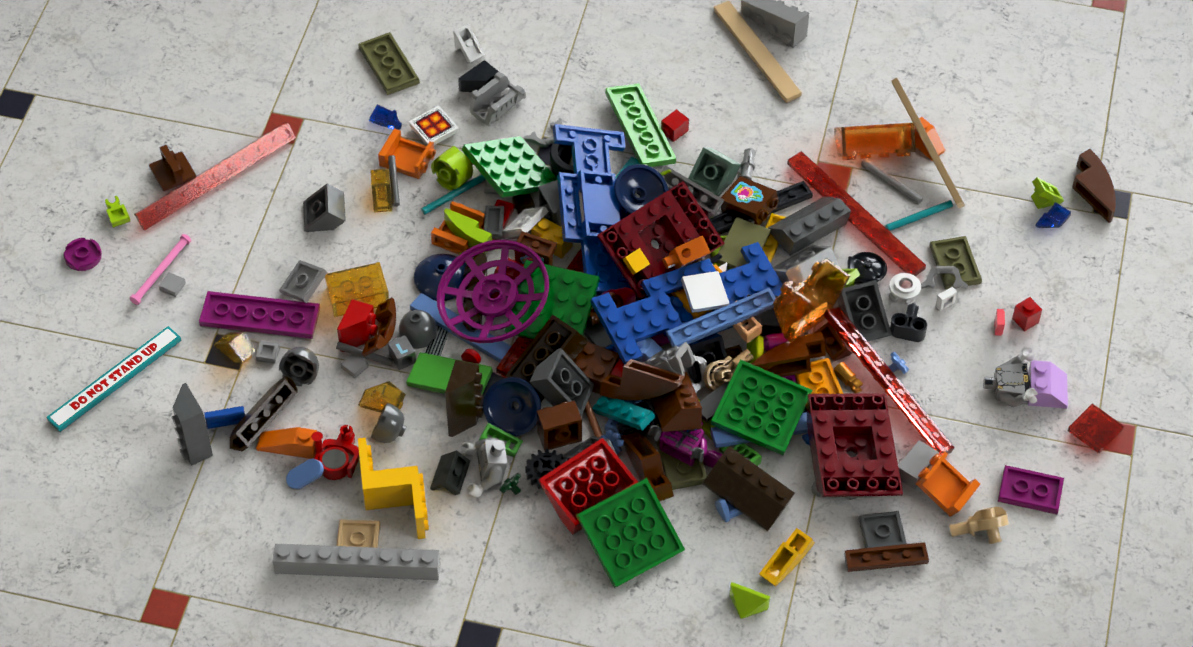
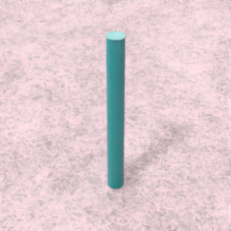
(454, 193)
(919, 215)

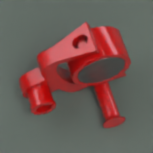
(335, 452)

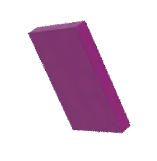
(1031, 489)

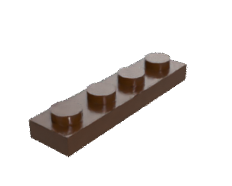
(886, 557)

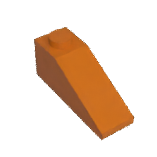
(288, 441)

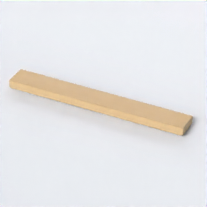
(757, 51)
(928, 144)

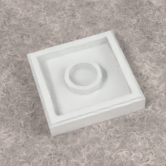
(525, 221)
(705, 291)

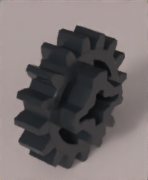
(545, 463)

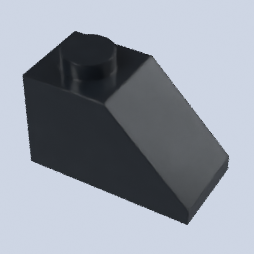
(477, 77)

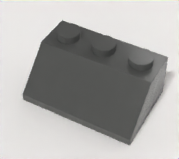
(562, 381)

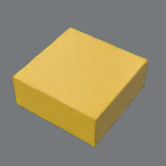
(636, 261)

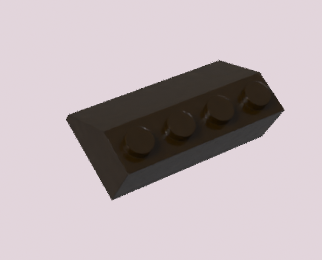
(551, 337)
(463, 397)
(748, 488)

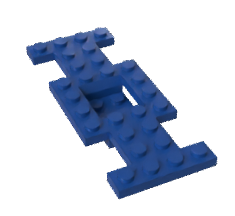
(601, 209)
(662, 313)

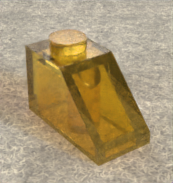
(381, 190)
(236, 346)
(377, 396)

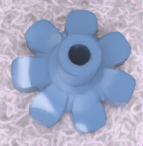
(898, 364)
(615, 439)

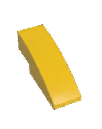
(787, 557)

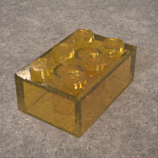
(358, 283)

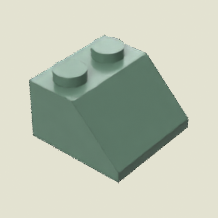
(714, 170)

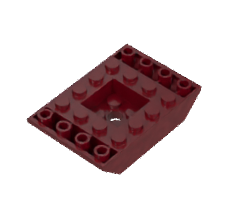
(670, 221)
(857, 425)

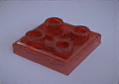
(1095, 428)

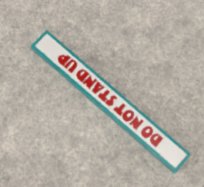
(113, 379)

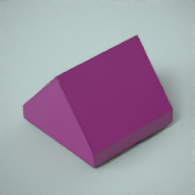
(711, 458)

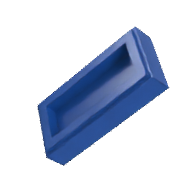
(224, 417)

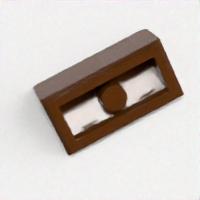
(834, 344)

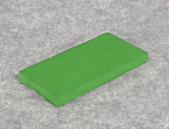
(434, 371)

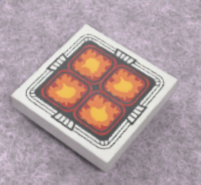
(433, 126)

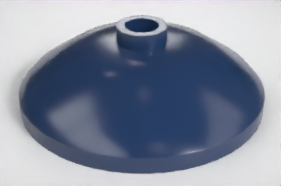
(640, 180)
(428, 275)
(500, 410)

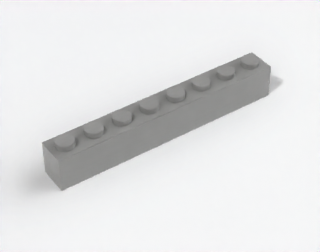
(356, 561)

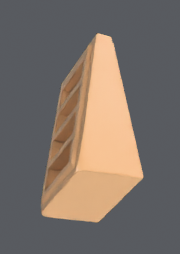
(749, 331)

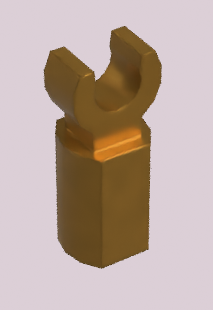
(848, 377)

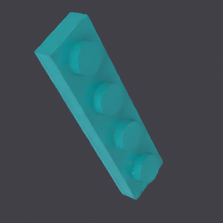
(623, 412)

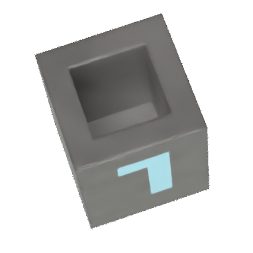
(401, 352)

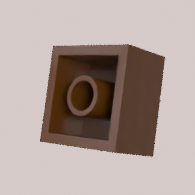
(596, 363)
(559, 425)

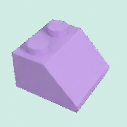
(1049, 383)

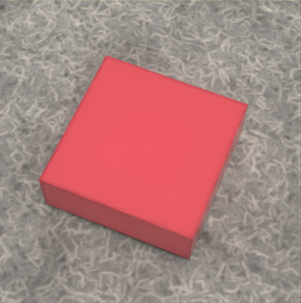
(999, 322)

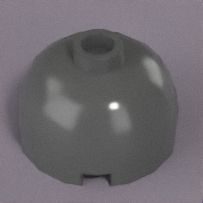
(418, 328)
(300, 365)
(389, 425)

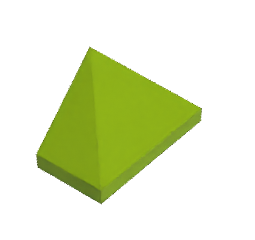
(747, 600)

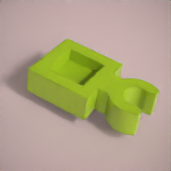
(117, 213)

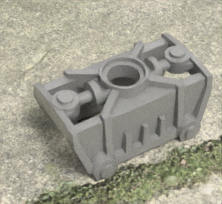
(490, 98)
(673, 359)

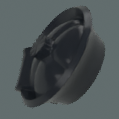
(869, 265)

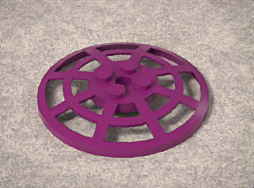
(488, 286)

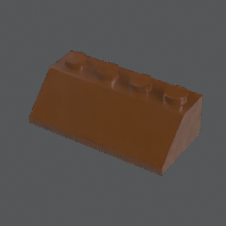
(678, 408)

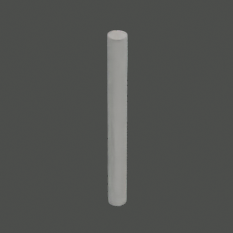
(890, 180)

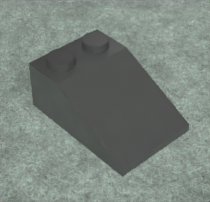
(865, 310)

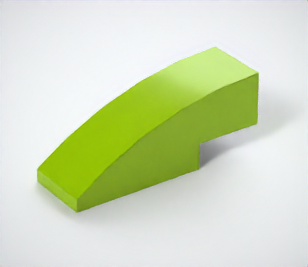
(466, 228)

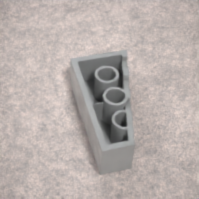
(778, 19)

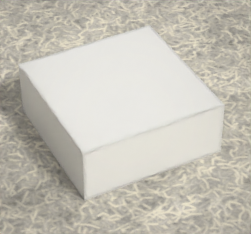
(946, 299)

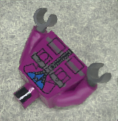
(683, 444)

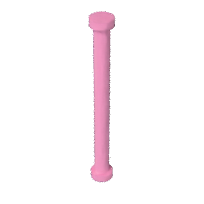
(136, 298)

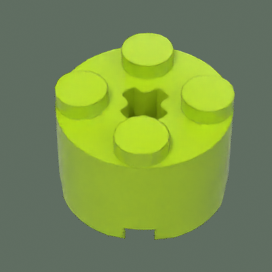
(452, 168)

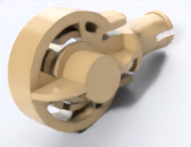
(724, 372)
(985, 519)

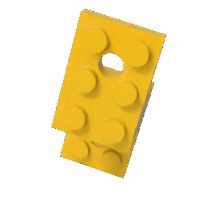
(393, 488)

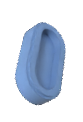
(304, 473)

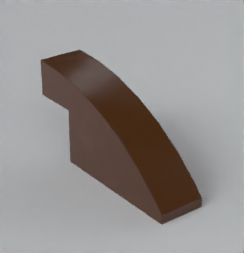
(1095, 184)
(793, 357)
(640, 382)
(647, 463)

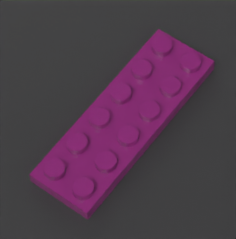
(259, 314)

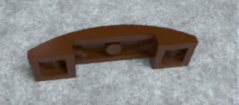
(386, 317)

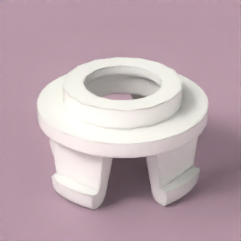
(908, 295)

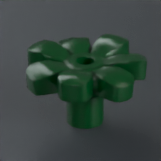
(511, 484)

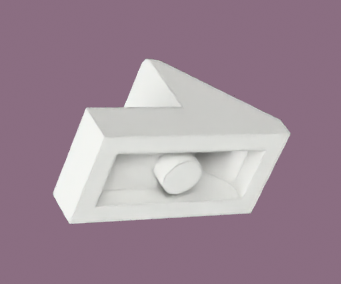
(467, 41)

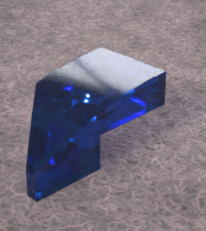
(385, 118)
(1054, 218)

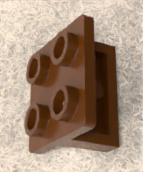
(171, 169)

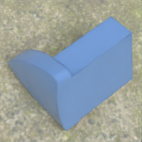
(726, 510)

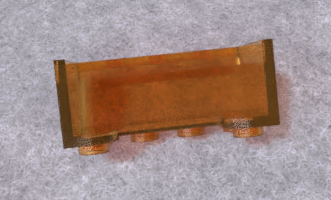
(875, 139)
(803, 306)

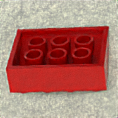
(585, 482)

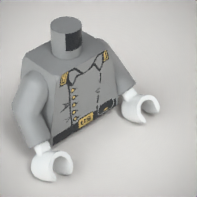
(1012, 381)
(491, 463)

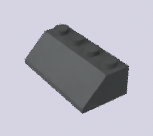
(810, 224)
(191, 427)

